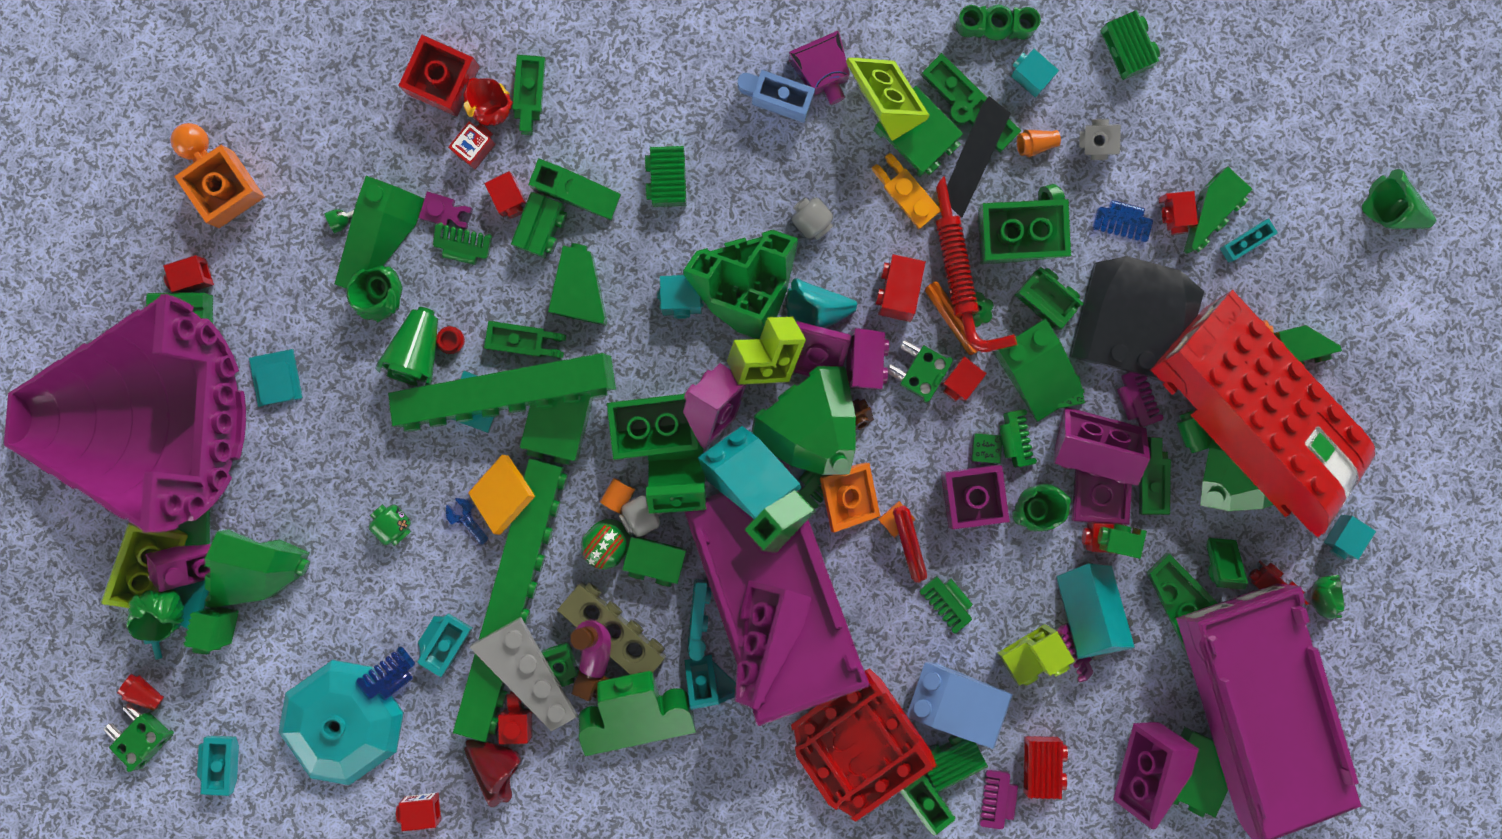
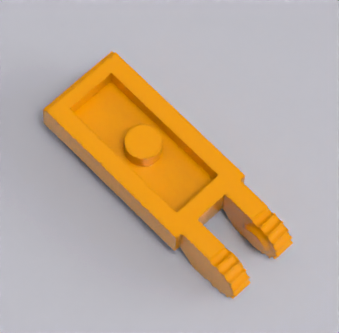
(907, 192)

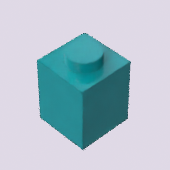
(1033, 72)
(1349, 537)

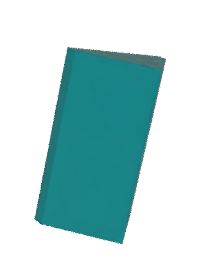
(1094, 610)

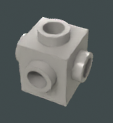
(1112, 136)

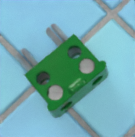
(926, 373)
(140, 740)

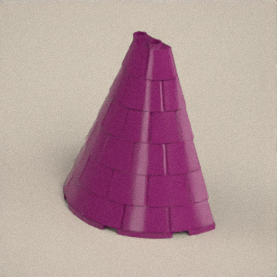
(138, 417)

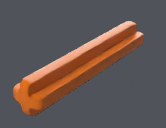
(945, 308)

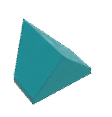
(707, 683)

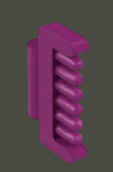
(1134, 403)
(1085, 669)
(1005, 800)

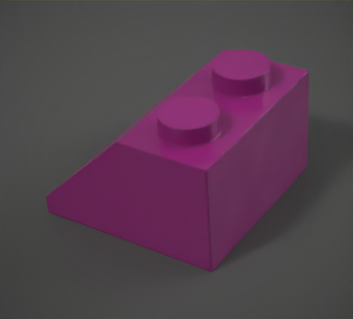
(866, 359)
(713, 403)

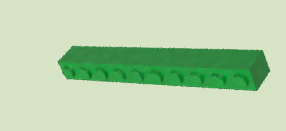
(510, 595)

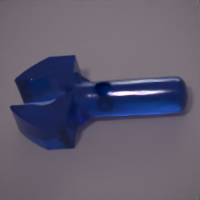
(466, 519)

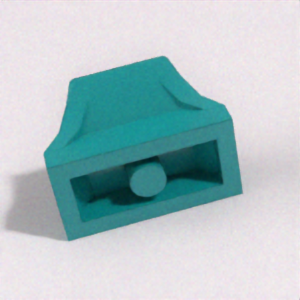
(442, 643)
(218, 765)

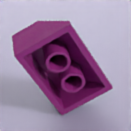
(1102, 446)

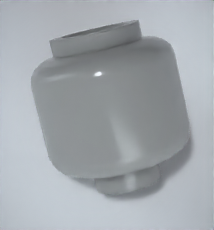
(812, 218)
(637, 519)

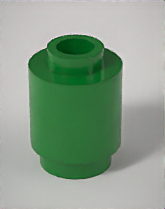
(1192, 433)

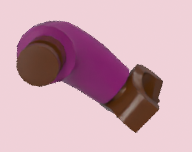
(595, 648)

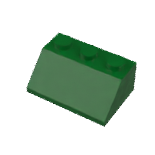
(650, 427)

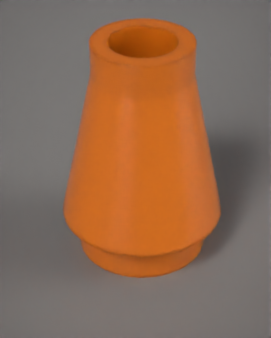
(1037, 141)

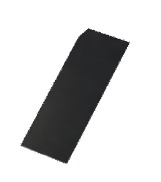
(976, 154)

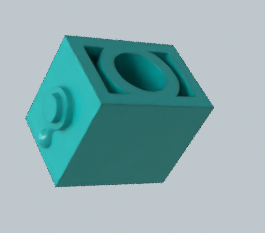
(678, 297)

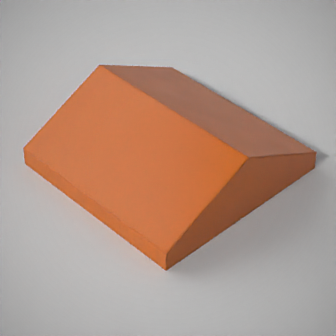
(850, 497)

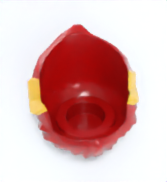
(487, 101)

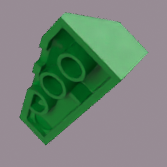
(377, 227)

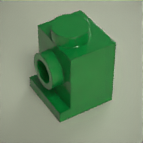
(1122, 541)
(562, 654)

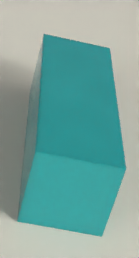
(1248, 240)

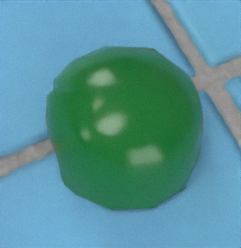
(1328, 597)

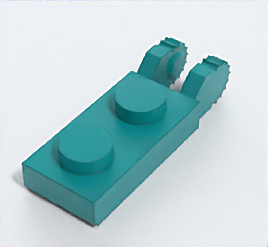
(698, 620)

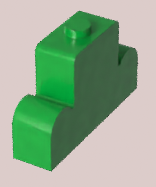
(633, 714)

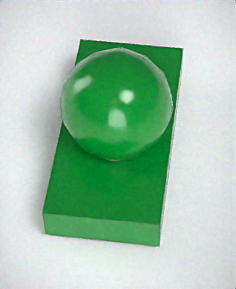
(1226, 564)

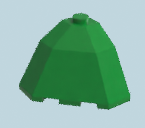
(744, 279)
(812, 423)
(1228, 486)
(249, 569)

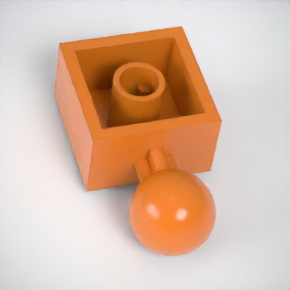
(203, 178)

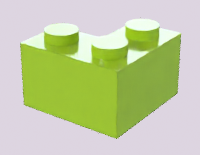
(771, 356)
(1036, 653)

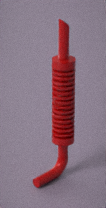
(959, 275)

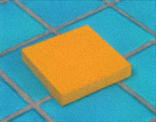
(501, 494)

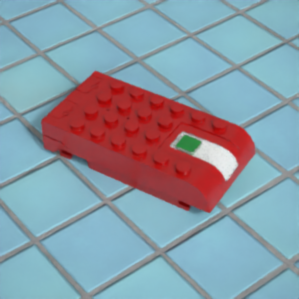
(1267, 412)

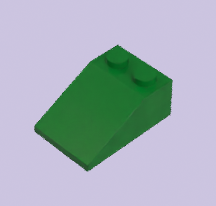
(1024, 231)
(1040, 370)

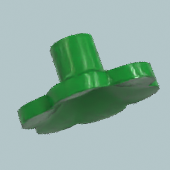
(984, 314)

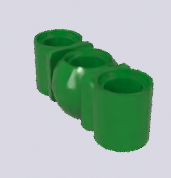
(1009, 18)

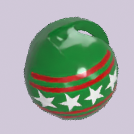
(605, 544)

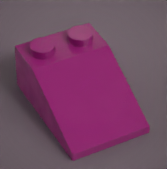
(1153, 771)

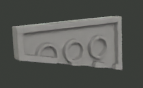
(523, 668)

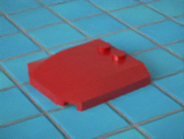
(861, 749)

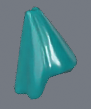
(817, 305)

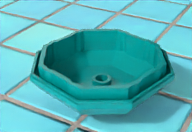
(367, 727)

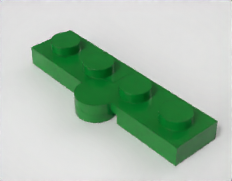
(962, 96)

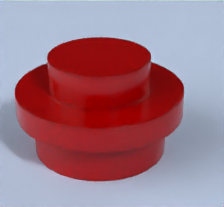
(450, 340)

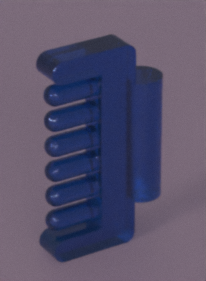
(1126, 214)
(389, 682)

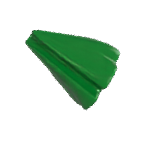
(1397, 203)

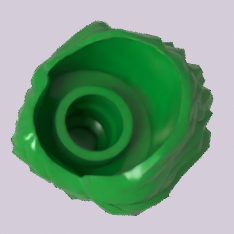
(375, 293)
(154, 615)

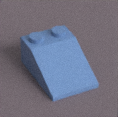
(959, 704)

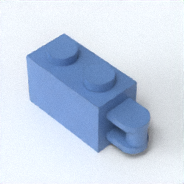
(777, 94)

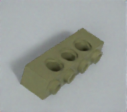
(575, 611)

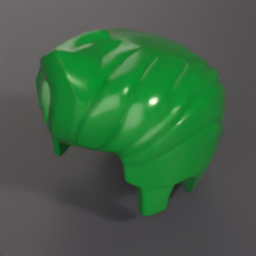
(1041, 508)

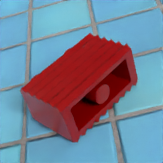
(1044, 767)

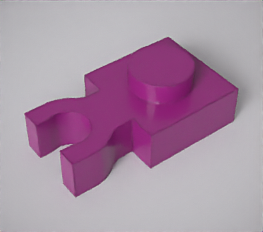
(442, 210)

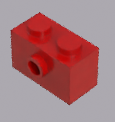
(901, 287)

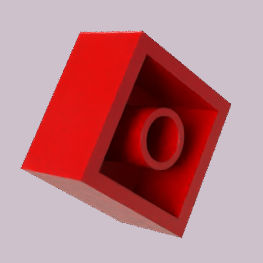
(438, 75)

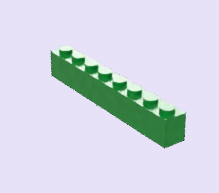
(502, 391)

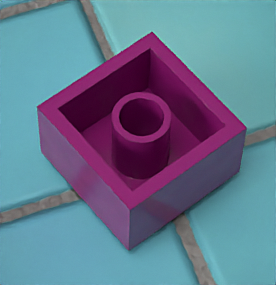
(975, 497)

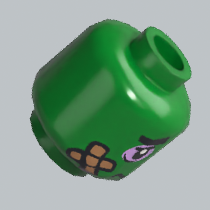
(389, 524)

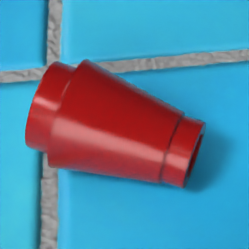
(140, 692)

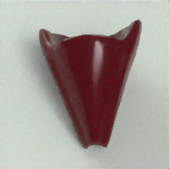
(492, 769)

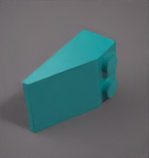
(747, 472)

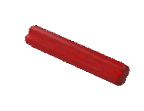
(910, 543)

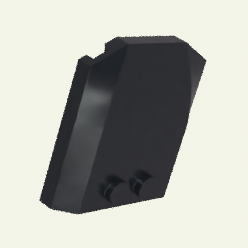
(1134, 314)

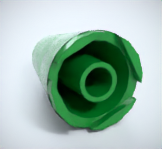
(412, 349)

